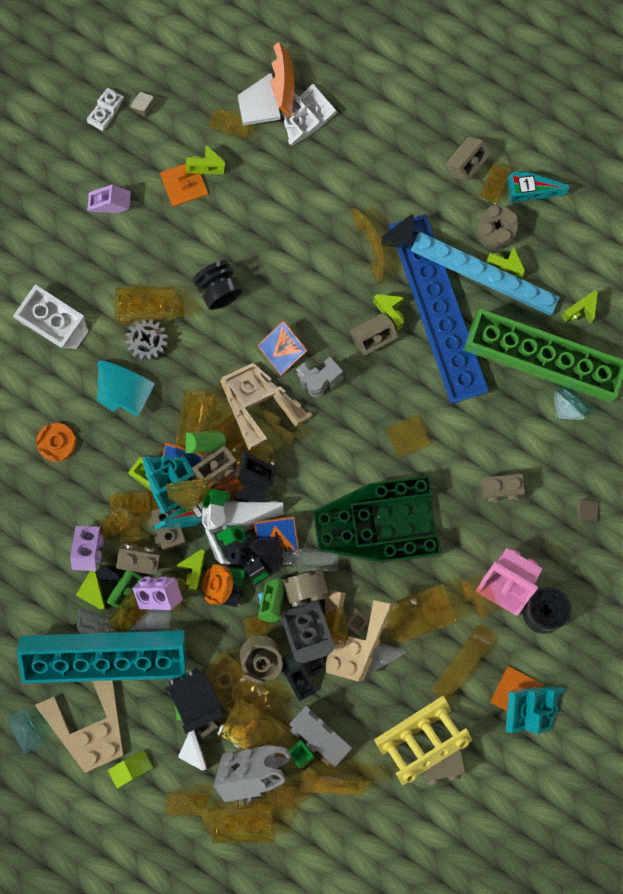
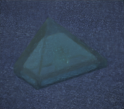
(568, 405)
(24, 731)

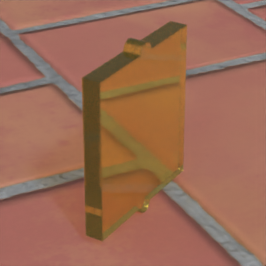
(408, 436)
(337, 625)

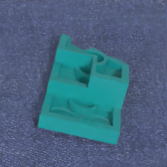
(122, 388)
(165, 471)
(532, 709)

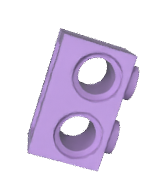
(86, 548)
(157, 593)

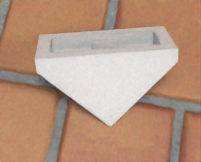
(218, 548)
(192, 752)

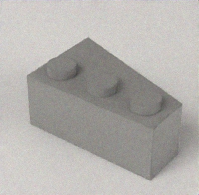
(319, 737)

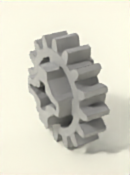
(152, 335)

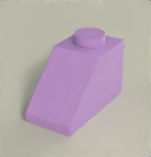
(109, 200)

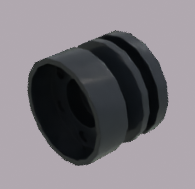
(218, 285)
(554, 602)

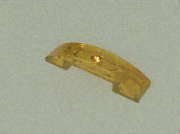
(363, 224)
(463, 663)

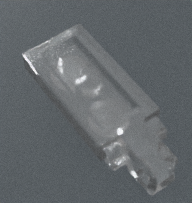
(311, 560)

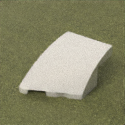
(259, 103)
(308, 114)

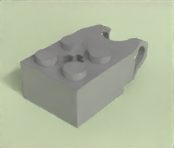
(250, 772)

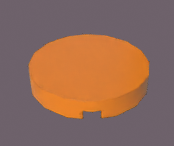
(56, 442)
(217, 584)

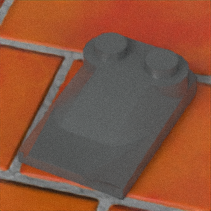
(307, 632)

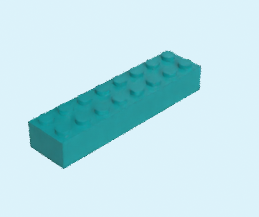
(102, 656)

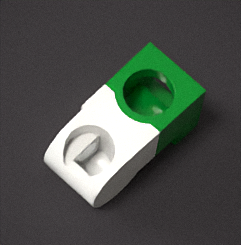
(213, 509)

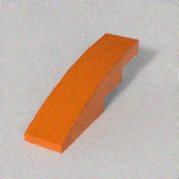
(283, 81)

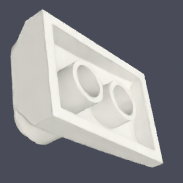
(52, 319)

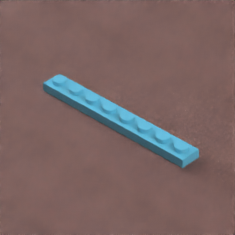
(485, 273)

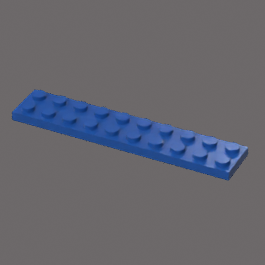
(442, 320)

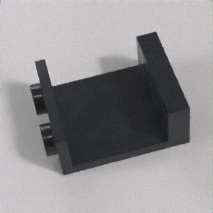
(195, 699)

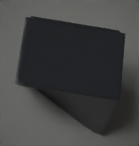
(109, 573)

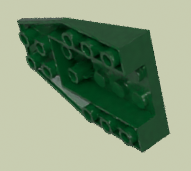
(381, 522)

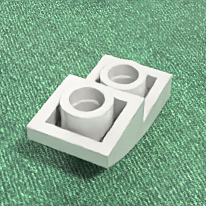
(105, 110)

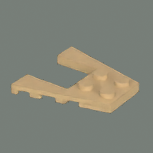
(250, 387)
(353, 656)
(95, 743)

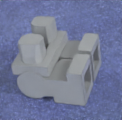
(318, 382)

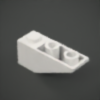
(247, 513)

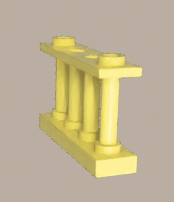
(414, 724)

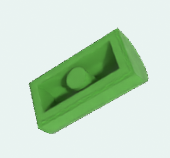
(204, 441)
(123, 588)
(272, 600)

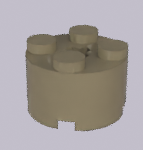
(497, 217)
(306, 587)
(260, 659)

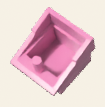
(510, 581)

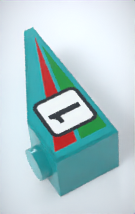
(531, 187)
(182, 518)

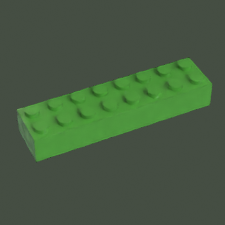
(545, 355)

